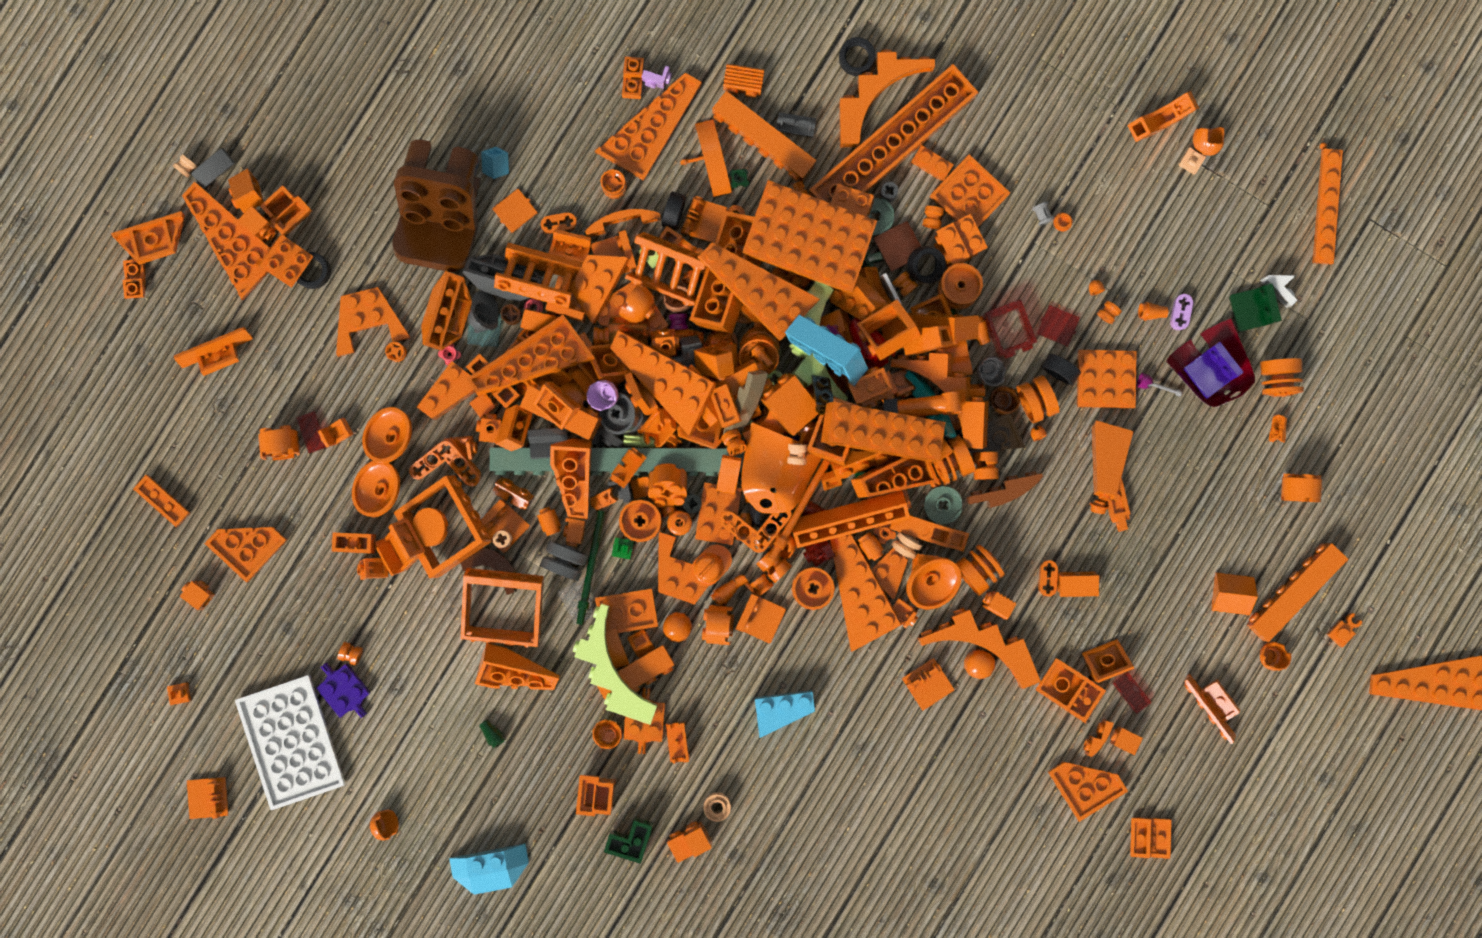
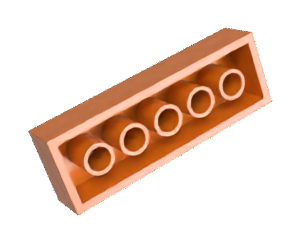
(715, 304)
(883, 432)

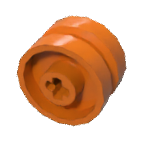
(969, 280)
(1037, 399)
(630, 526)
(824, 588)

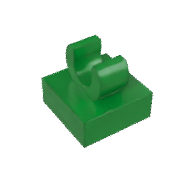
(622, 548)

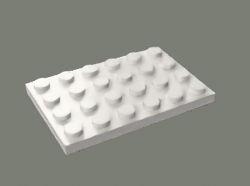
(290, 742)

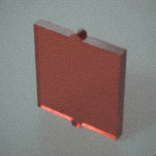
(1058, 325)

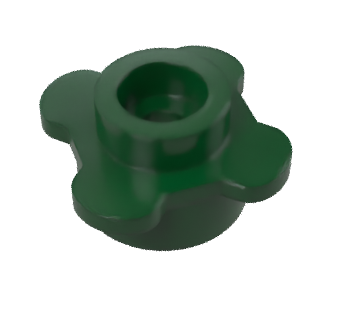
(734, 174)

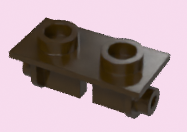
(822, 392)

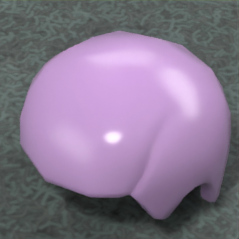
(602, 395)

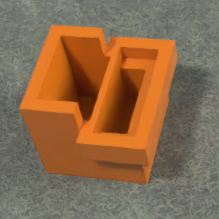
(285, 210)
(595, 795)

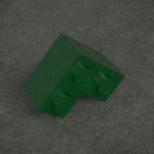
(630, 846)

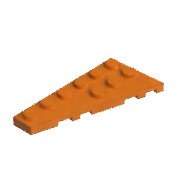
(673, 385)
(863, 600)

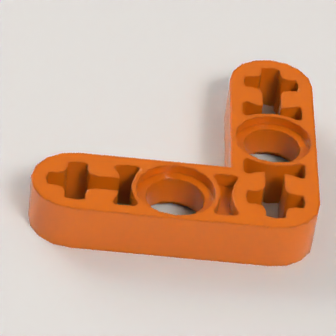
(449, 457)
(754, 534)

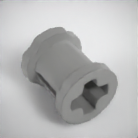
(1043, 213)

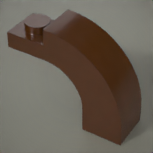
(492, 559)

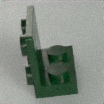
(1255, 308)

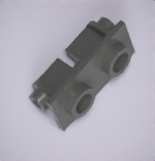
(796, 124)

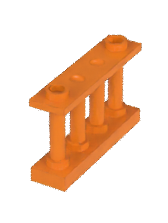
(681, 256)
(542, 261)

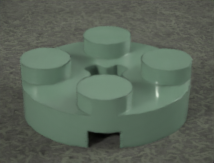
(886, 215)
(943, 516)

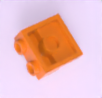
(960, 240)

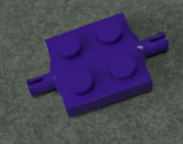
(343, 690)

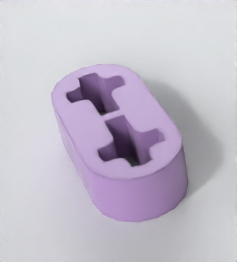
(1186, 313)

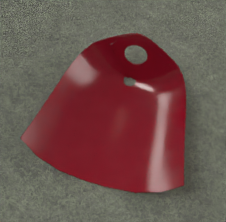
(1227, 335)

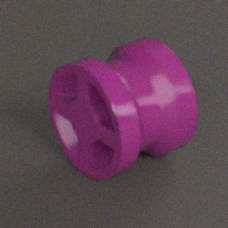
(678, 321)

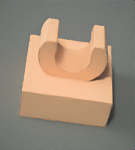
(1192, 161)

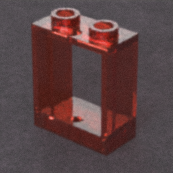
(1014, 306)

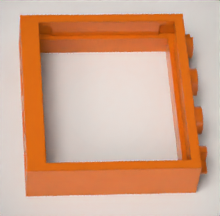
(471, 517)
(501, 579)

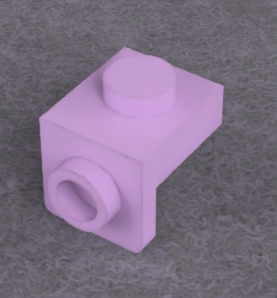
(654, 80)

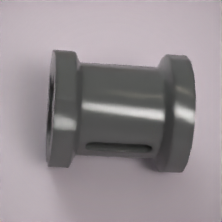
(889, 185)

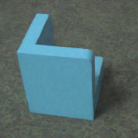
(495, 162)

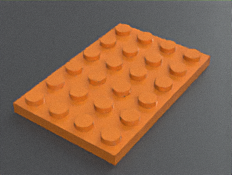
(809, 237)

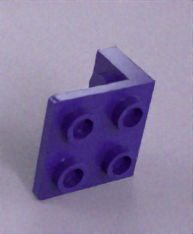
(1213, 370)

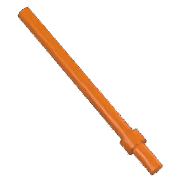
(781, 541)

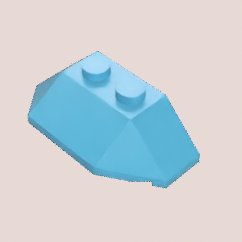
(490, 869)

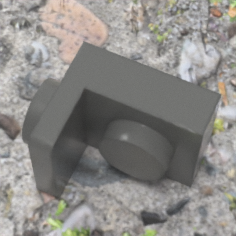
(604, 437)
(624, 493)

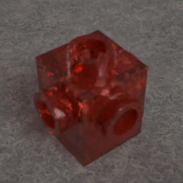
(818, 553)

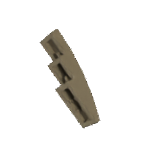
(748, 398)

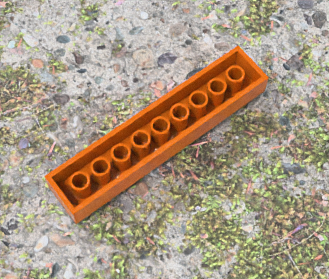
(899, 135)

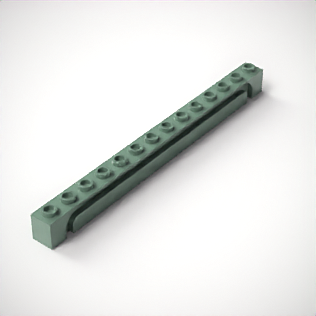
(606, 459)

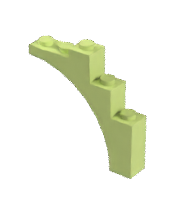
(809, 365)
(595, 650)

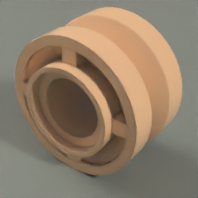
(906, 545)
(720, 815)

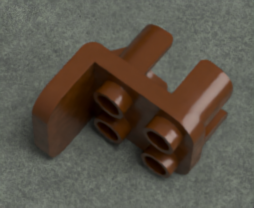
(436, 209)

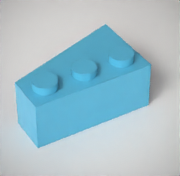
(782, 709)

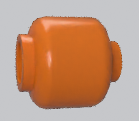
(685, 518)

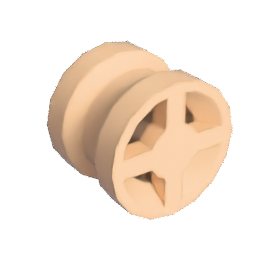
(185, 165)

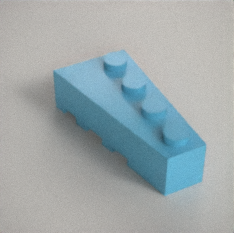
(827, 348)

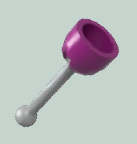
(1145, 381)

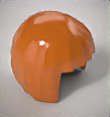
(1208, 140)

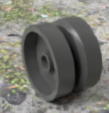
(623, 416)
(564, 560)

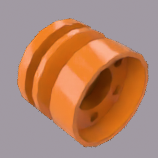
(763, 337)
(1282, 377)
(958, 460)
(980, 569)

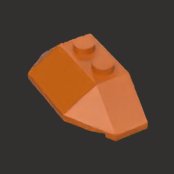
(446, 312)

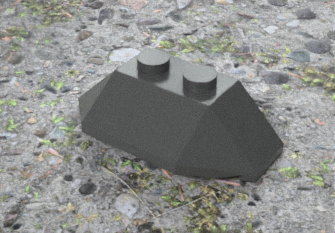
(482, 272)

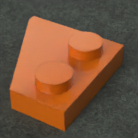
(890, 571)

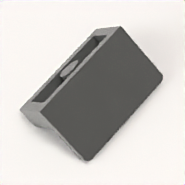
(541, 441)

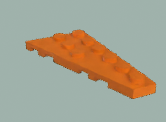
(647, 133)
(230, 240)
(763, 293)
(544, 352)
(1443, 683)

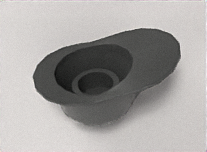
(483, 313)

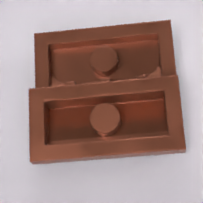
(897, 245)

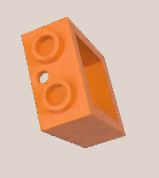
(881, 318)

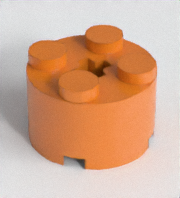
(278, 443)
(667, 485)
(1301, 488)
(718, 625)

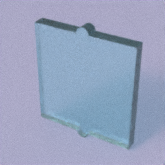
(485, 338)

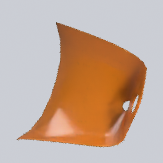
(767, 468)

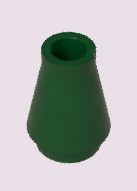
(492, 734)

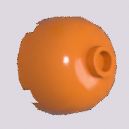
(638, 305)

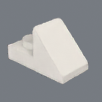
(1283, 294)

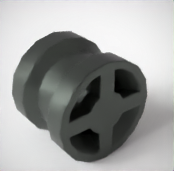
(696, 503)

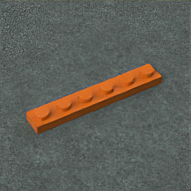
(1327, 206)

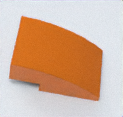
(1070, 690)

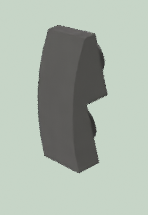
(212, 168)

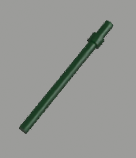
(583, 604)

